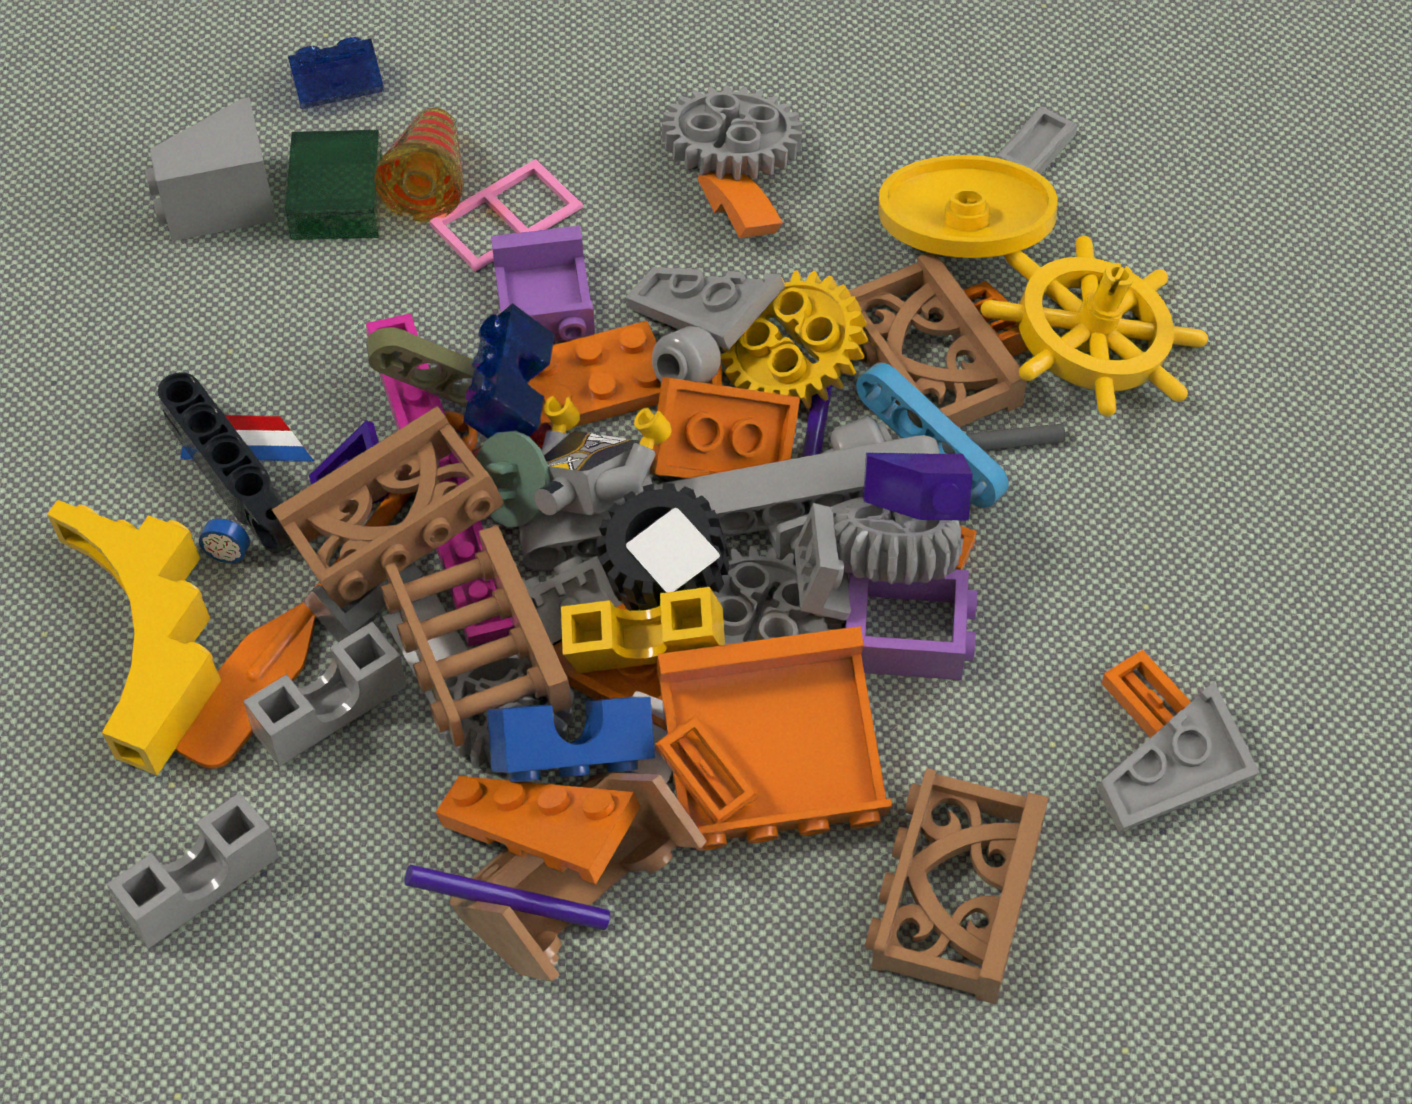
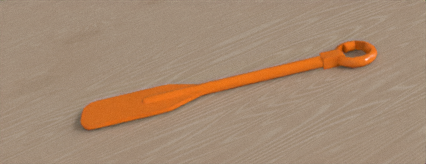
(267, 656)

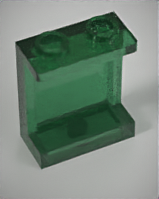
(333, 185)

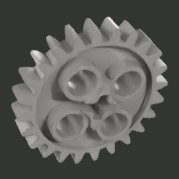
(732, 132)
(745, 597)

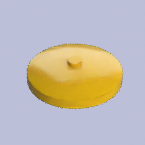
(967, 206)

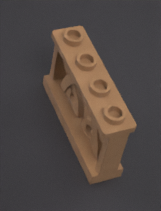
(940, 294)
(434, 518)
(983, 946)

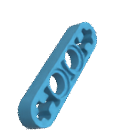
(934, 425)

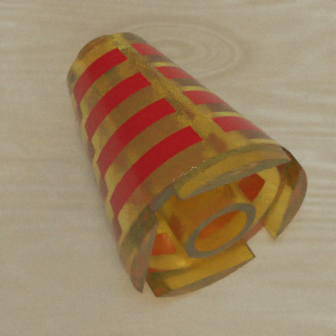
(423, 168)

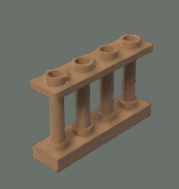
(508, 601)

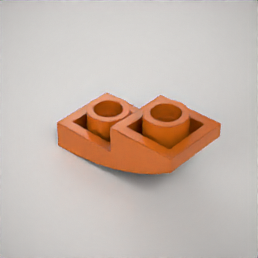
(743, 202)

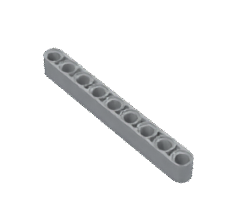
(776, 489)

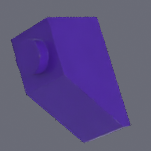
(919, 484)

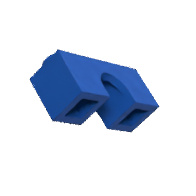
(614, 733)

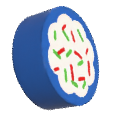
(224, 540)

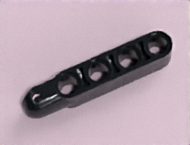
(223, 457)

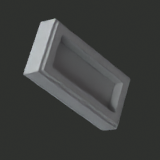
(1039, 140)

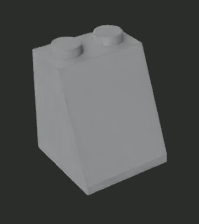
(211, 176)

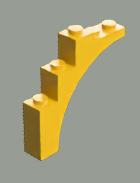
(168, 670)

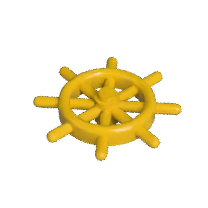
(1095, 325)

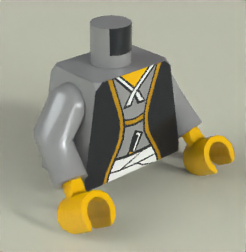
(593, 469)

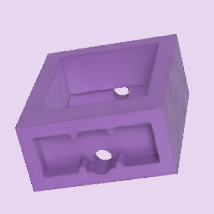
(913, 656)

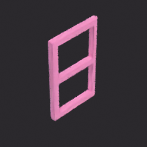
(489, 196)

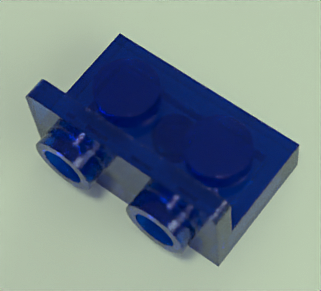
(335, 72)

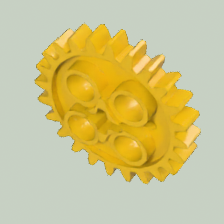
(822, 312)

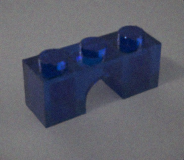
(508, 356)

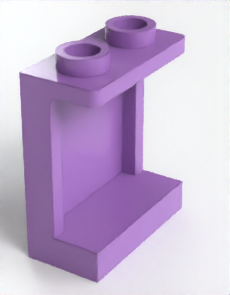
(546, 279)

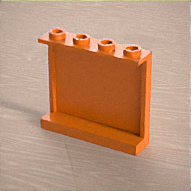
(792, 723)

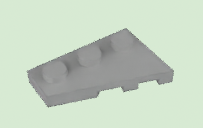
(715, 304)
(1180, 764)

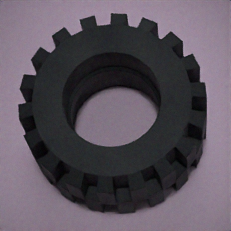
(625, 573)

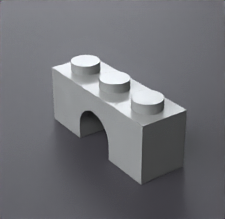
(360, 676)
(163, 897)

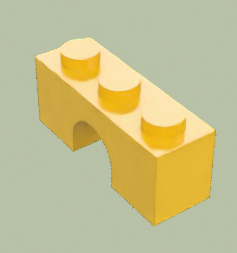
(606, 637)

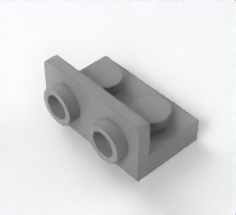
(819, 572)
(574, 584)

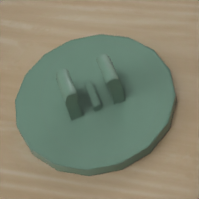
(517, 472)

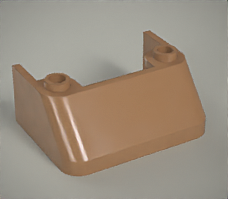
(531, 941)

